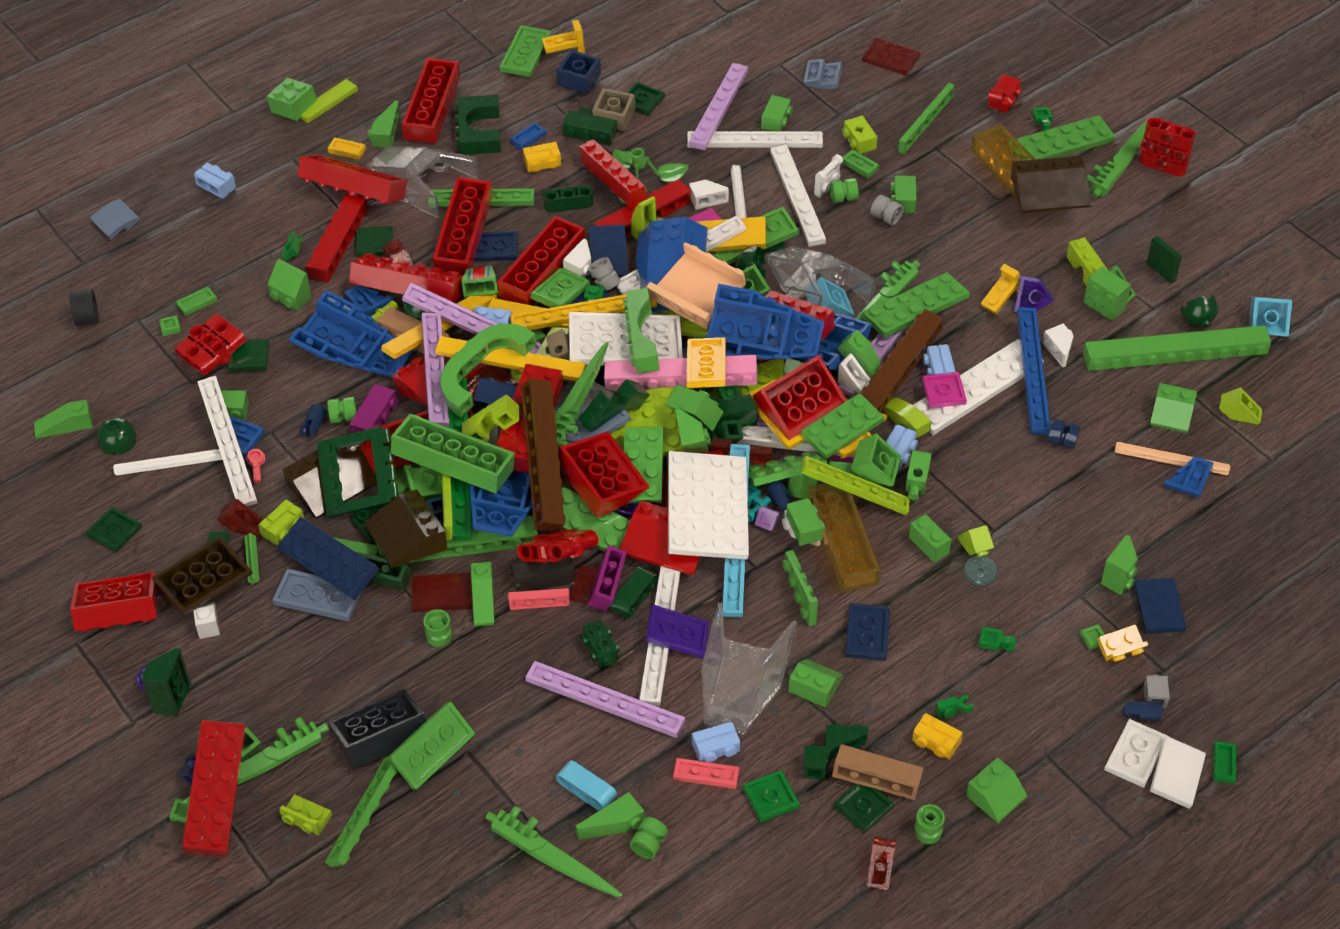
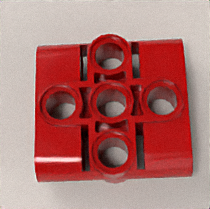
(1166, 146)
(210, 344)
(557, 545)

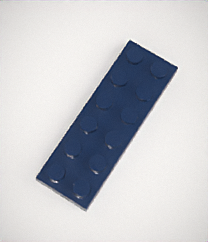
(327, 558)

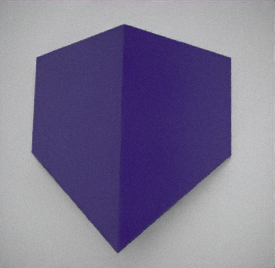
(1032, 294)

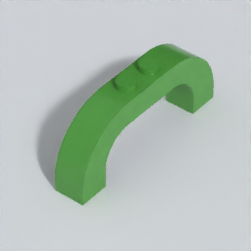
(474, 351)

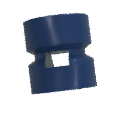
(1064, 433)

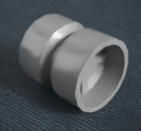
(885, 209)
(603, 272)

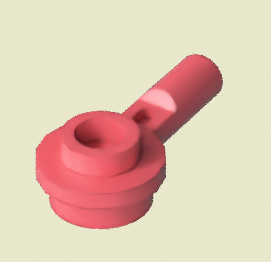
(255, 459)

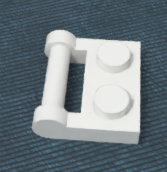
(828, 174)

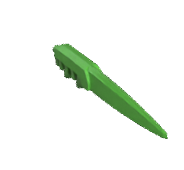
(1113, 170)
(895, 284)
(570, 409)
(282, 750)
(532, 843)

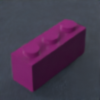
(374, 409)
(607, 578)

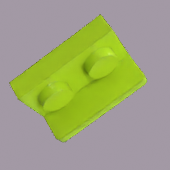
(305, 814)

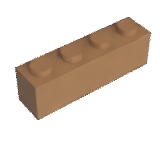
(399, 323)
(877, 772)

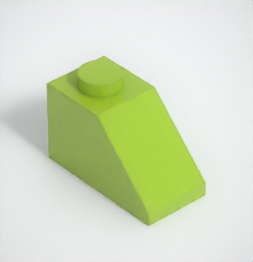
(1240, 407)
(976, 541)

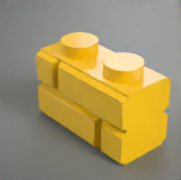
(542, 157)
(937, 736)

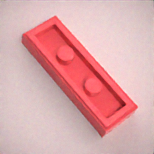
(539, 599)
(706, 773)

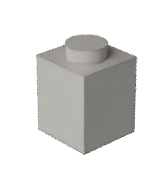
(1156, 689)

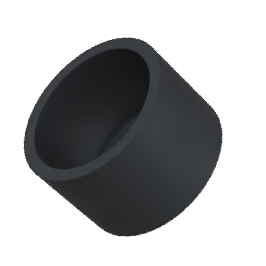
(84, 307)

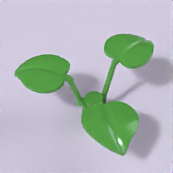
(637, 159)

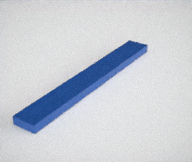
(1033, 371)

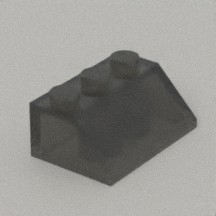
(542, 575)

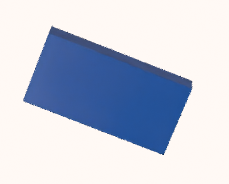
(528, 136)

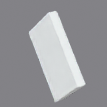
(1136, 753)
(1177, 772)

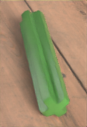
(251, 558)

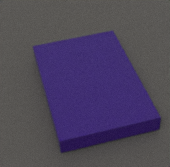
(677, 631)

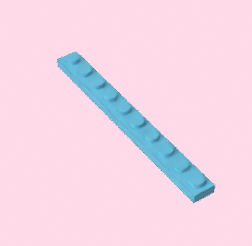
(735, 568)

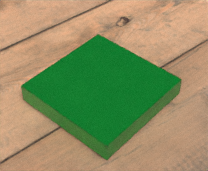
(771, 796)

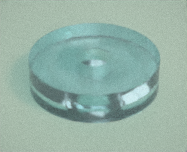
(983, 577)

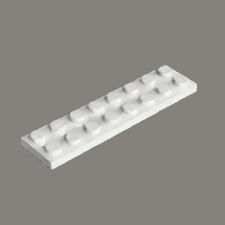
(979, 385)

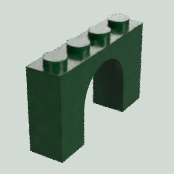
(474, 140)
(737, 408)

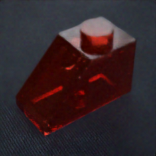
(396, 251)
(240, 518)
(881, 863)

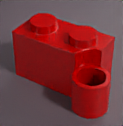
(1004, 93)

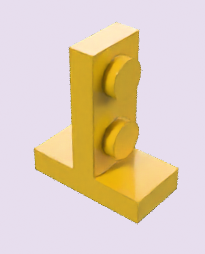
(565, 40)
(1002, 289)

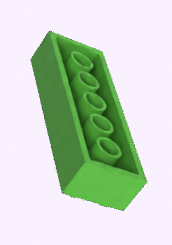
(452, 453)

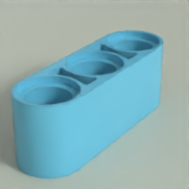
(586, 785)

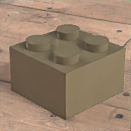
(615, 106)

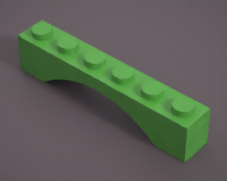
(642, 350)

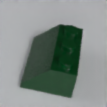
(166, 682)

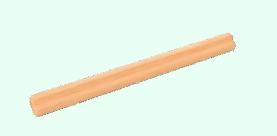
(1165, 457)

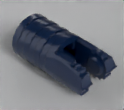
(313, 420)
(779, 494)
(1143, 710)

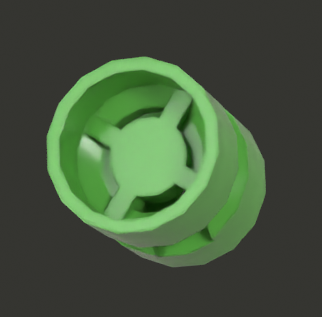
(844, 190)
(341, 409)
(437, 628)
(929, 824)
(648, 840)

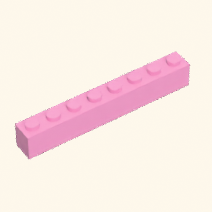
(673, 372)

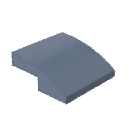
(823, 75)
(114, 218)

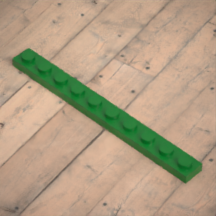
(459, 489)

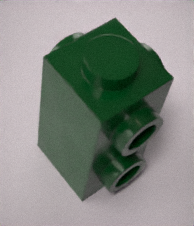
(600, 644)

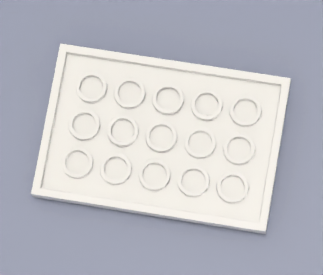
(592, 330)
(707, 505)

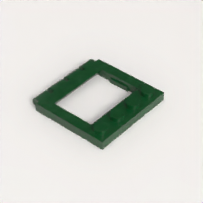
(330, 471)

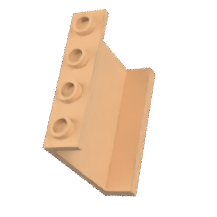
(693, 283)

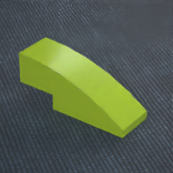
(642, 216)
(908, 416)

